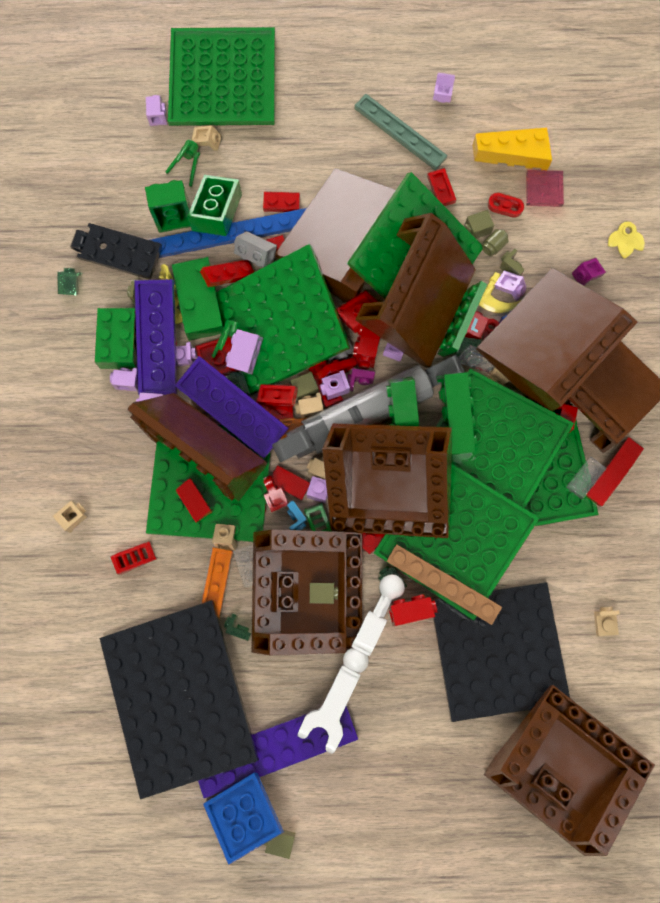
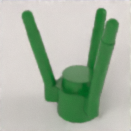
(188, 151)
(228, 331)

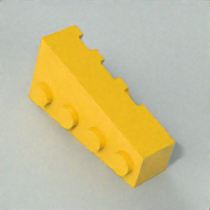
(514, 147)

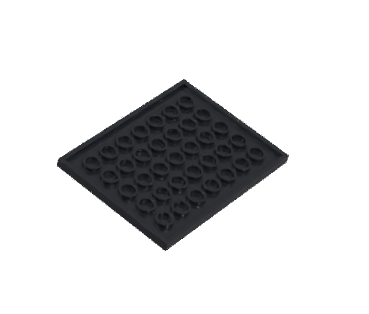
(178, 700)

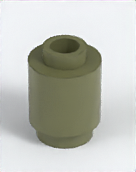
(495, 242)

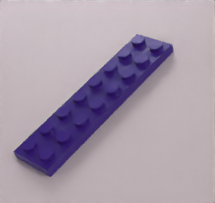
(278, 749)

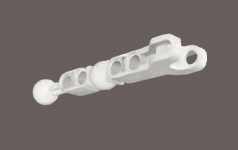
(354, 662)

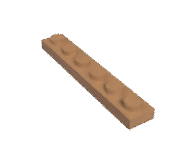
(444, 584)

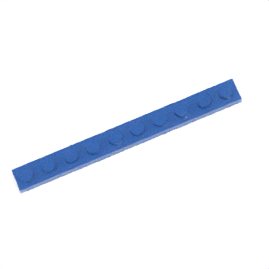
(259, 226)

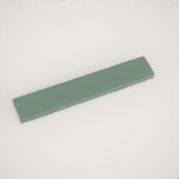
(400, 132)

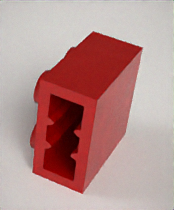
(366, 349)
(407, 612)

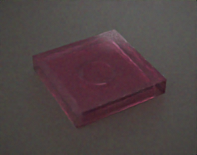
(544, 188)

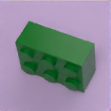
(168, 205)
(215, 205)
(116, 338)

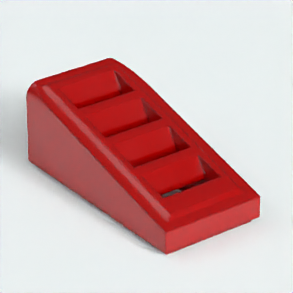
(117, 565)

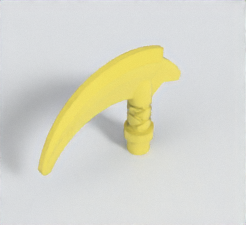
(490, 303)

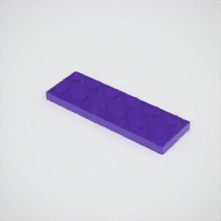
(156, 336)
(231, 407)

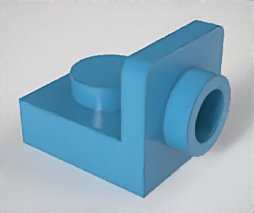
(295, 513)

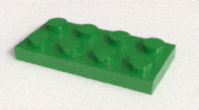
(462, 319)

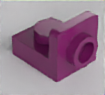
(588, 271)
(363, 377)

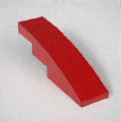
(616, 470)

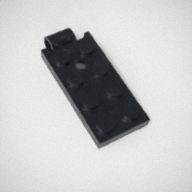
(122, 252)

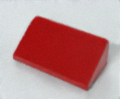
(193, 500)

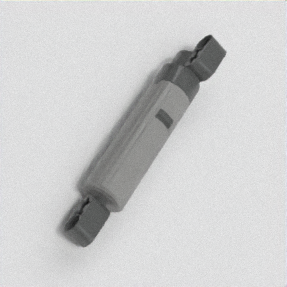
(365, 408)

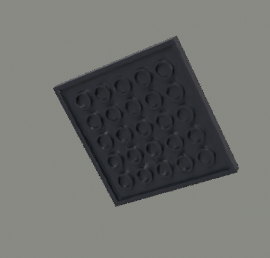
(504, 663)

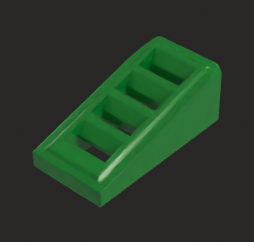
(314, 508)

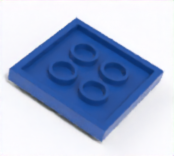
(243, 818)

